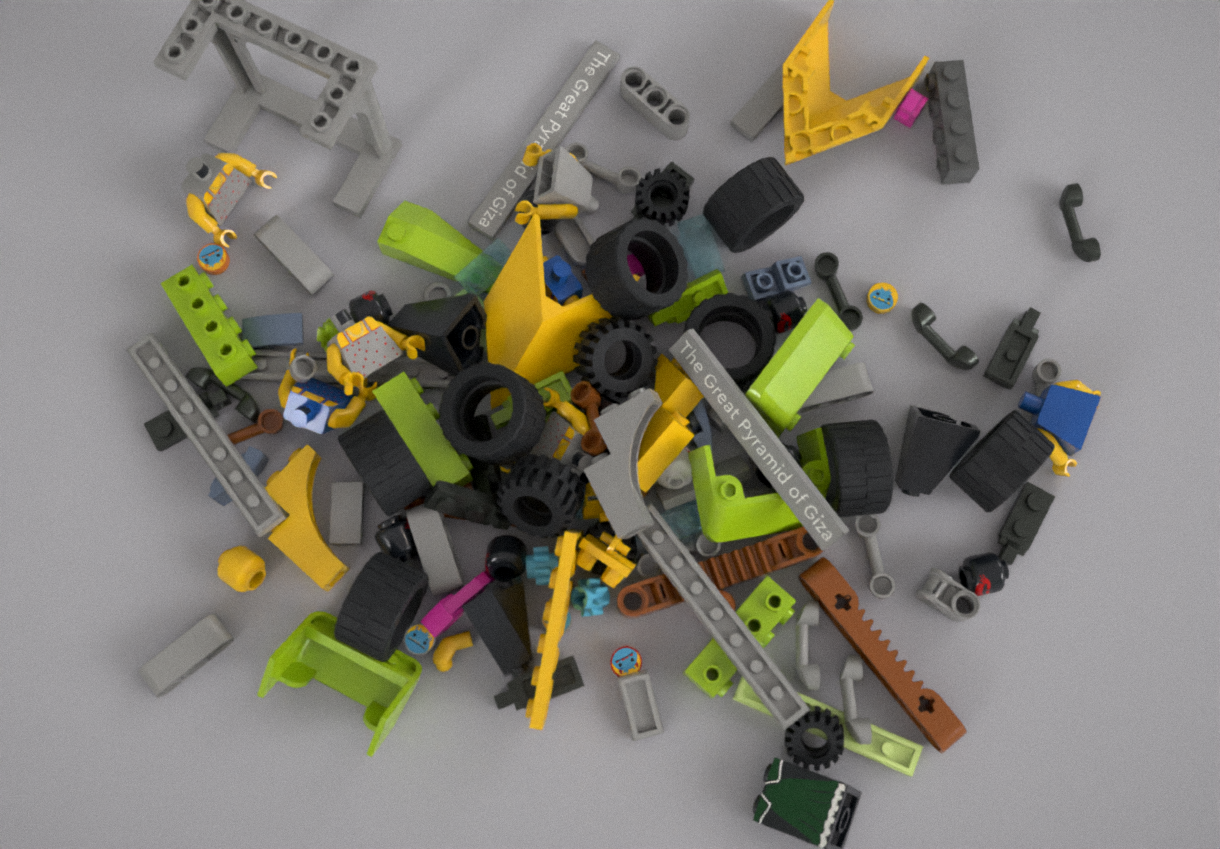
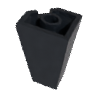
(449, 330)
(931, 449)
(504, 626)

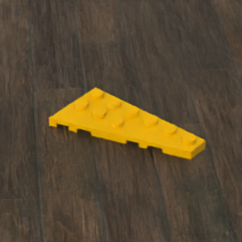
(556, 615)

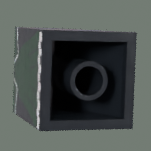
(806, 805)

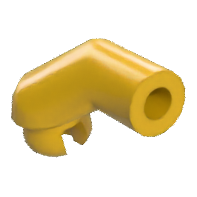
(448, 646)

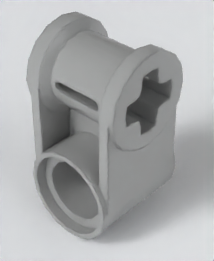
(946, 595)

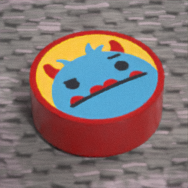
(625, 661)

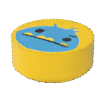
(882, 298)

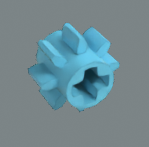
(541, 565)
(590, 597)

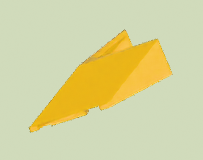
(818, 117)
(525, 326)

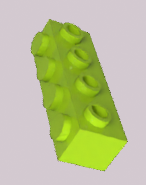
(209, 325)
(421, 432)
(760, 614)

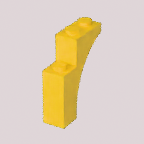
(667, 429)
(299, 533)

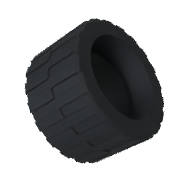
(753, 204)
(613, 281)
(748, 315)
(461, 402)
(1002, 461)
(384, 463)
(858, 467)
(380, 606)

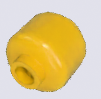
(241, 569)

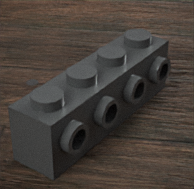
(952, 122)

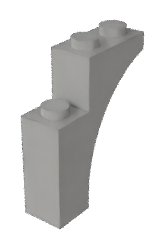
(616, 475)

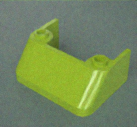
(799, 367)
(730, 516)
(317, 655)

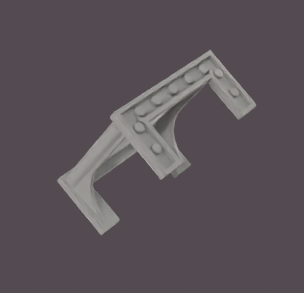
(322, 121)

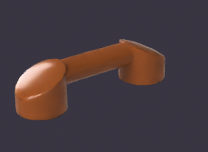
(589, 400)
(269, 422)

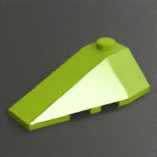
(426, 241)

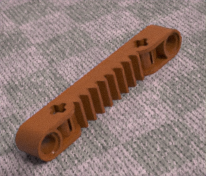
(723, 571)
(936, 724)

